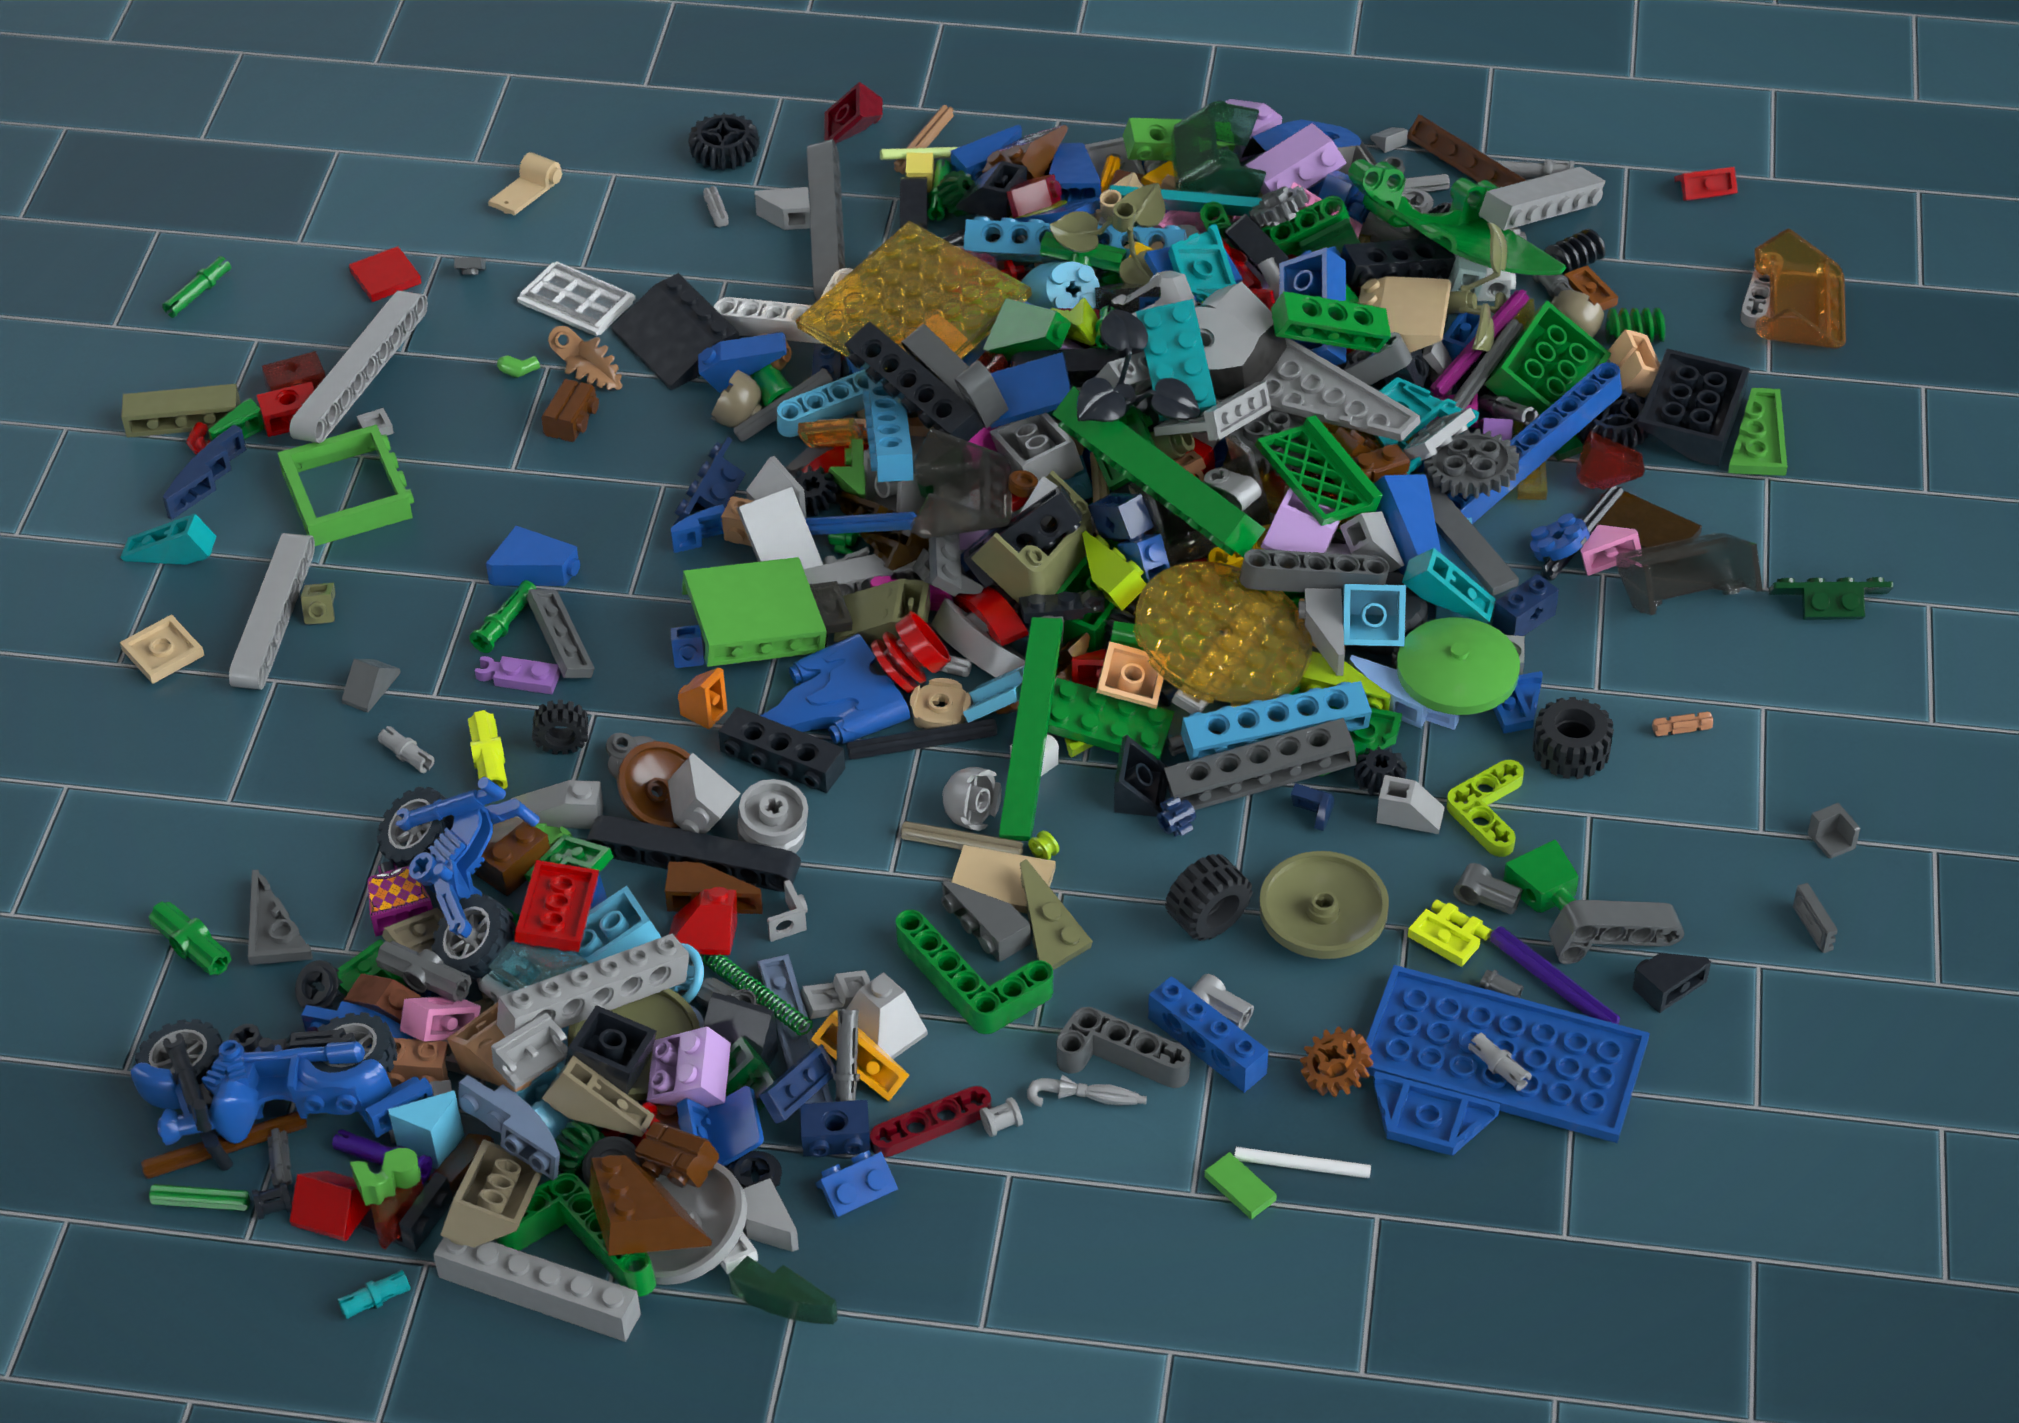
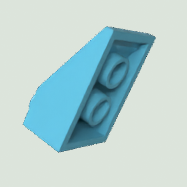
(616, 927)

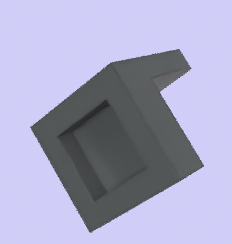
(1833, 830)

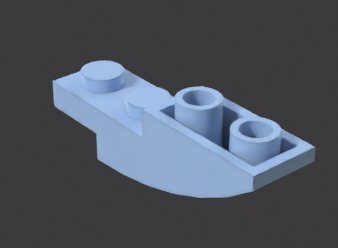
(1401, 701)

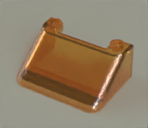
(1804, 293)

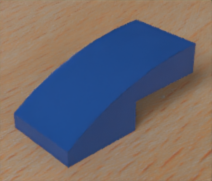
(690, 531)

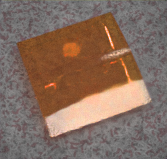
(831, 433)

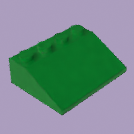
(1545, 360)

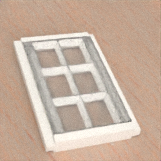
(576, 298)

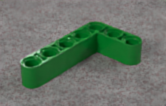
(1317, 213)
(980, 1005)
(570, 1203)

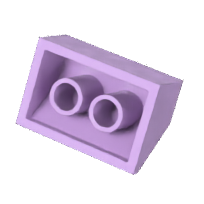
(1299, 159)

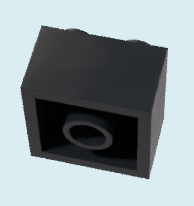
(613, 1047)

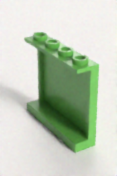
(755, 611)

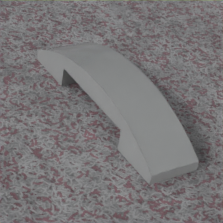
(974, 642)

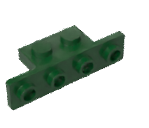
(1832, 599)

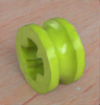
(1043, 845)

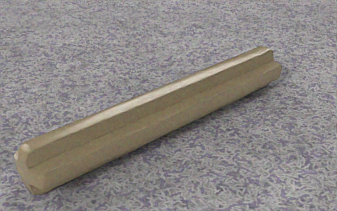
(956, 838)

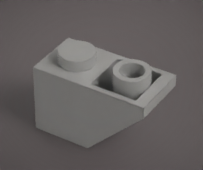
(784, 207)
(1371, 536)
(1408, 806)

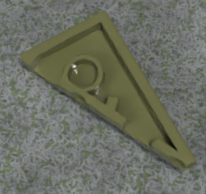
(1054, 929)

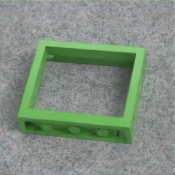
(358, 518)

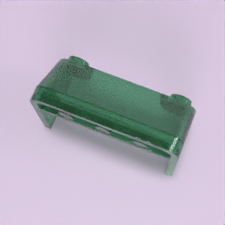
(1205, 168)

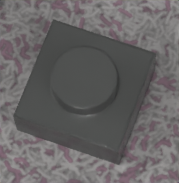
(469, 265)

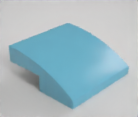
(995, 694)

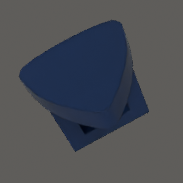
(1314, 801)

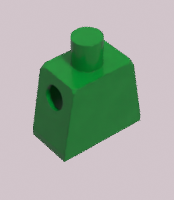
(1544, 876)

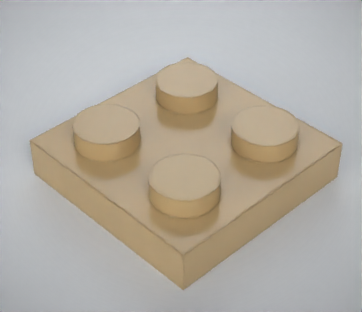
(162, 649)

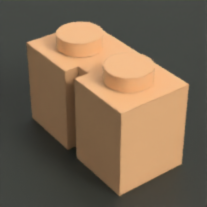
(1636, 362)

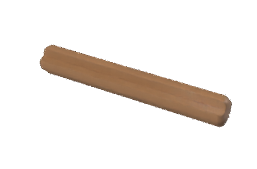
(927, 134)

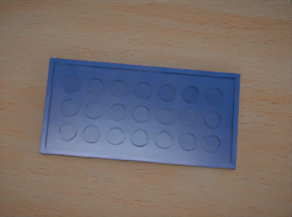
(1577, 1062)

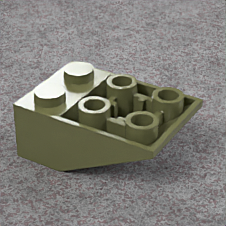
(883, 605)

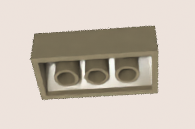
(490, 1197)

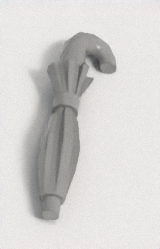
(1099, 1092)

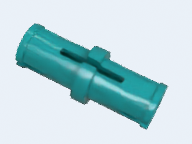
(374, 1294)

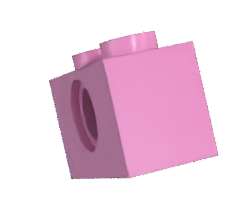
(436, 1017)

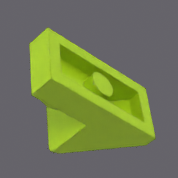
(1083, 322)

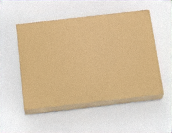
(998, 874)

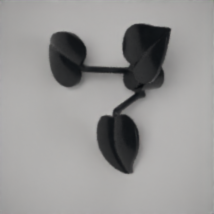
(1102, 403)

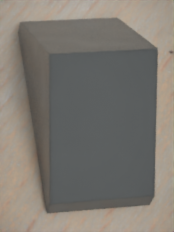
(367, 683)

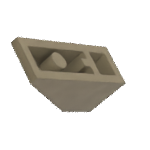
(592, 1099)

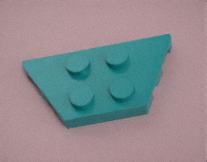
(1203, 262)

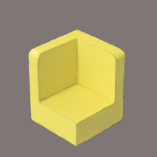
(921, 166)

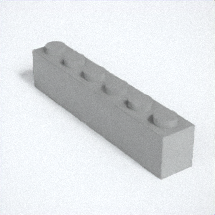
(1542, 198)
(540, 1286)

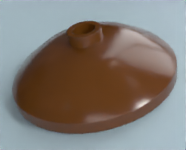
(649, 769)

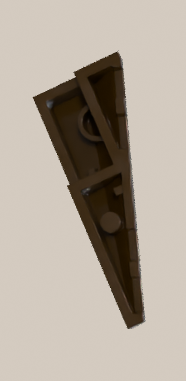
(893, 547)

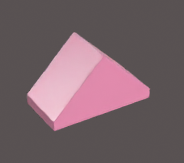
(1605, 544)

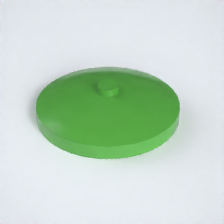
(1458, 666)

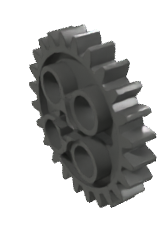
(1266, 425)
(1473, 464)

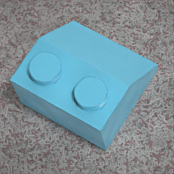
(1374, 614)

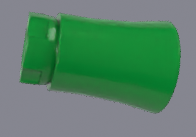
(771, 384)

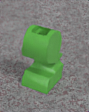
(398, 1170)

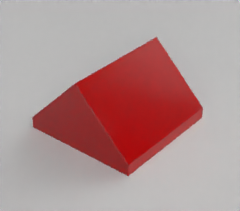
(327, 1204)

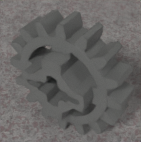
(1278, 206)

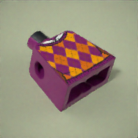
(395, 896)

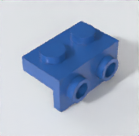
(857, 1184)

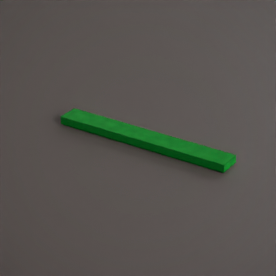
(1031, 729)

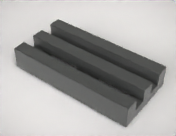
(1815, 918)

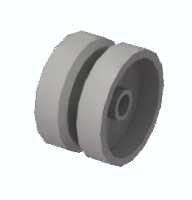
(773, 815)

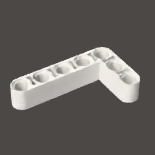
(770, 317)

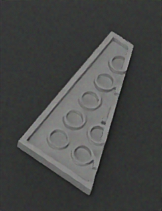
(1313, 386)

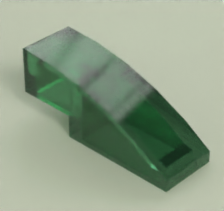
(781, 1293)

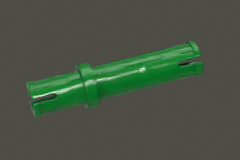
(935, 202)
(204, 280)

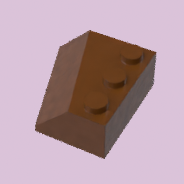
(638, 1211)

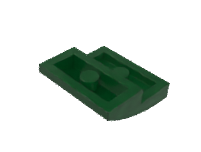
(747, 1069)

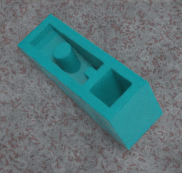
(171, 543)
(1447, 586)

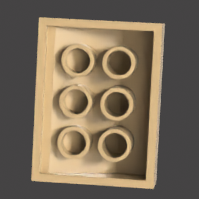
(1413, 307)

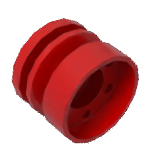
(905, 656)

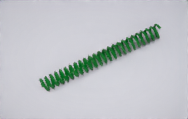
(761, 994)

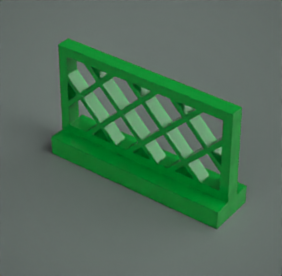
(1334, 464)

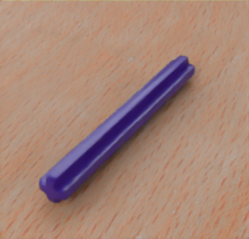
(1552, 976)

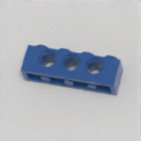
(1208, 1034)

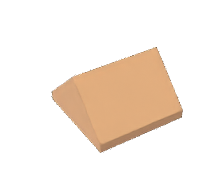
(1129, 676)

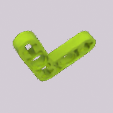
(1478, 803)

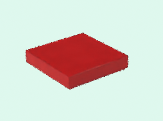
(385, 274)

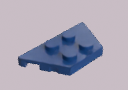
(1429, 1114)

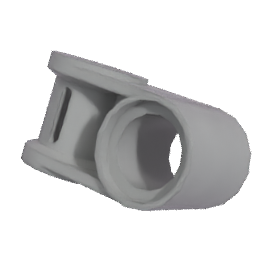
(1234, 487)

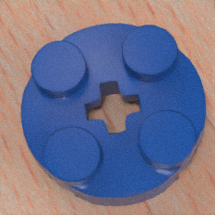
(1559, 538)

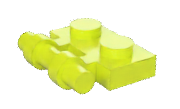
(1446, 938)

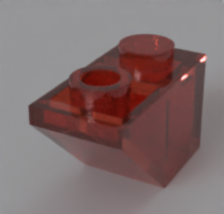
(391, 1212)

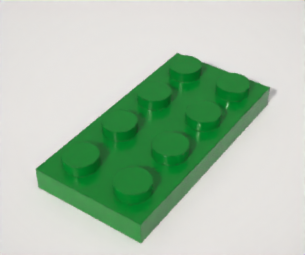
(1103, 720)

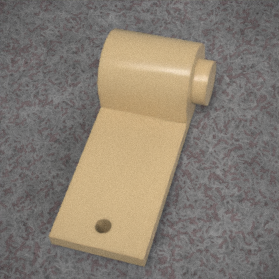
(536, 178)

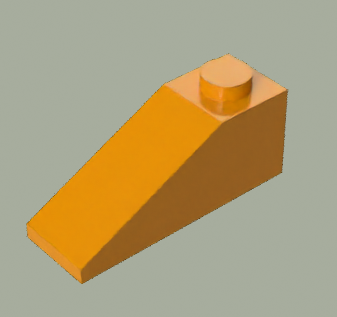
(873, 1063)

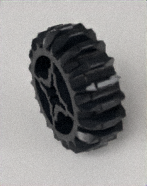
(723, 141)
(1619, 421)

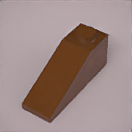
(688, 879)

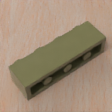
(176, 409)

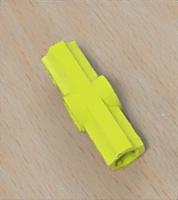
(487, 748)

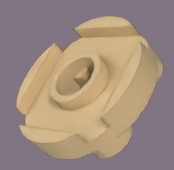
(939, 690)

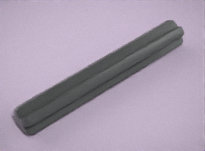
(769, 413)

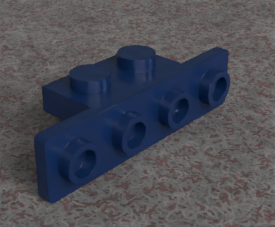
(717, 482)

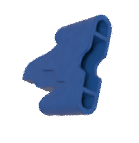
(840, 694)

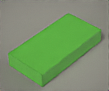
(1240, 1185)

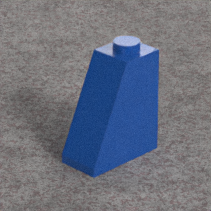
(532, 558)

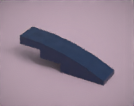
(200, 474)

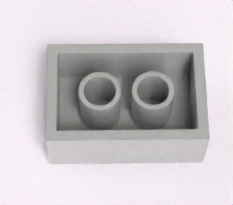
(1038, 447)

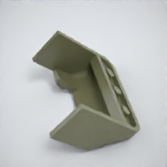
(1031, 568)

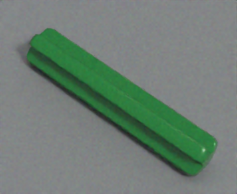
(199, 1197)

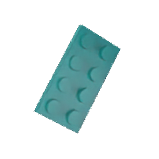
(1177, 349)

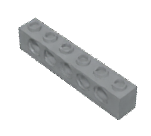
(603, 983)

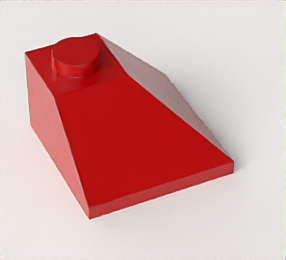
(708, 922)

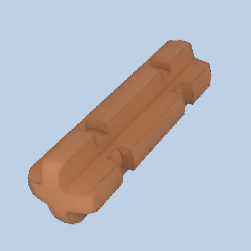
(1682, 723)

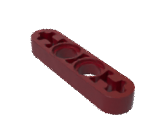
(928, 1117)

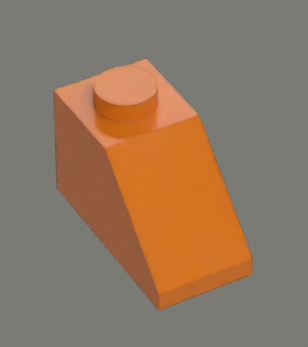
(704, 698)

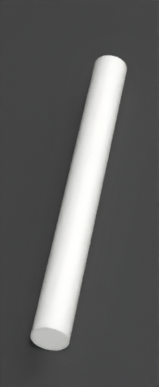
(1303, 1162)

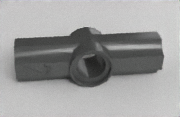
(423, 971)

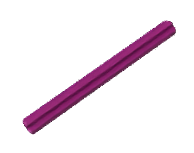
(1468, 355)

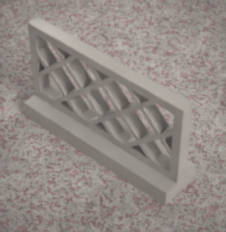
(1226, 416)

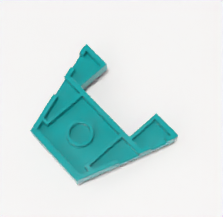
(1423, 404)

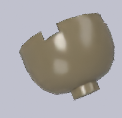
(1580, 310)
(737, 401)

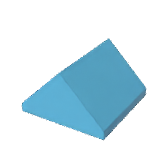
(429, 1126)

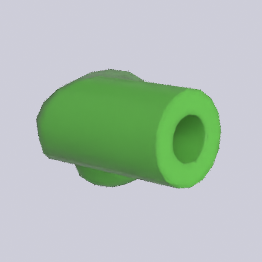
(516, 367)

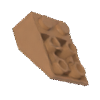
(474, 1052)

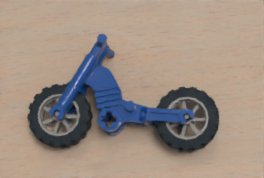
(450, 852)

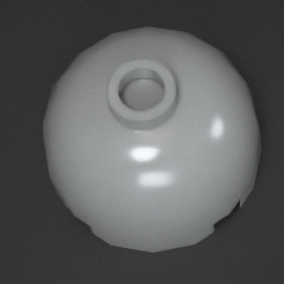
(972, 797)

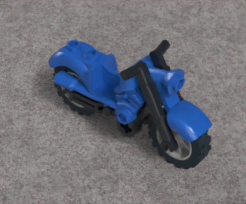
(234, 1078)

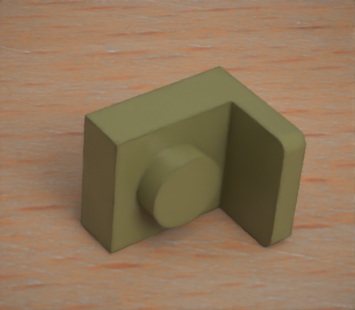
(318, 603)

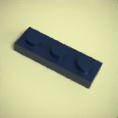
(798, 1084)

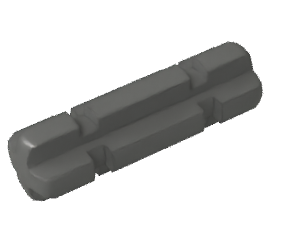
(279, 1158)

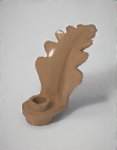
(585, 358)

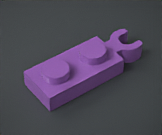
(519, 674)

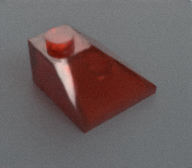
(1607, 463)

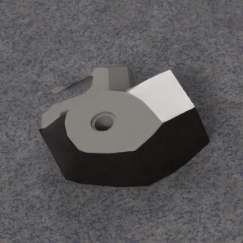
(1233, 328)

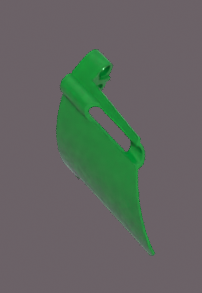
(1457, 230)

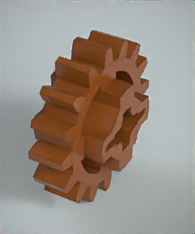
(1336, 1062)

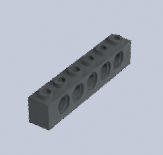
(1262, 765)

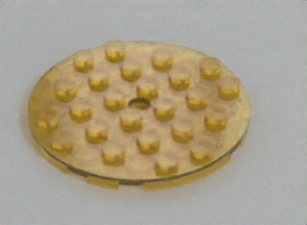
(1179, 626)

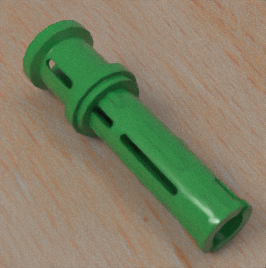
(497, 623)

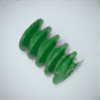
(1643, 323)

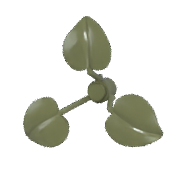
(1079, 229)
(1466, 302)

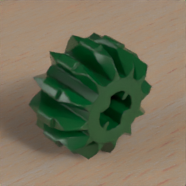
(952, 189)
(573, 1145)

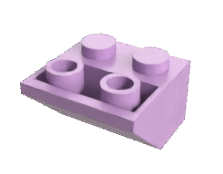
(1298, 529)
(689, 1067)

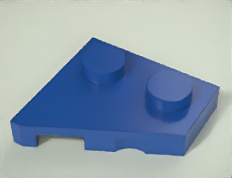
(1520, 708)

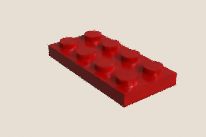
(556, 906)

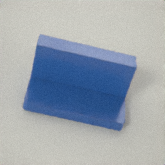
(409, 1091)

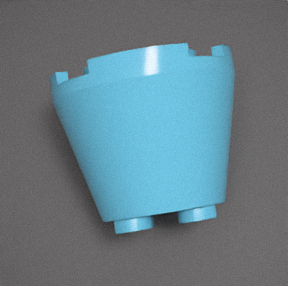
(1061, 285)

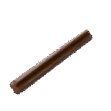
(197, 1152)

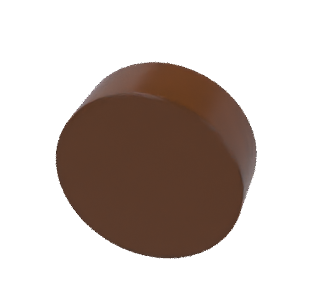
(1022, 483)

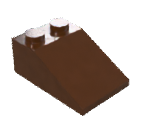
(511, 854)

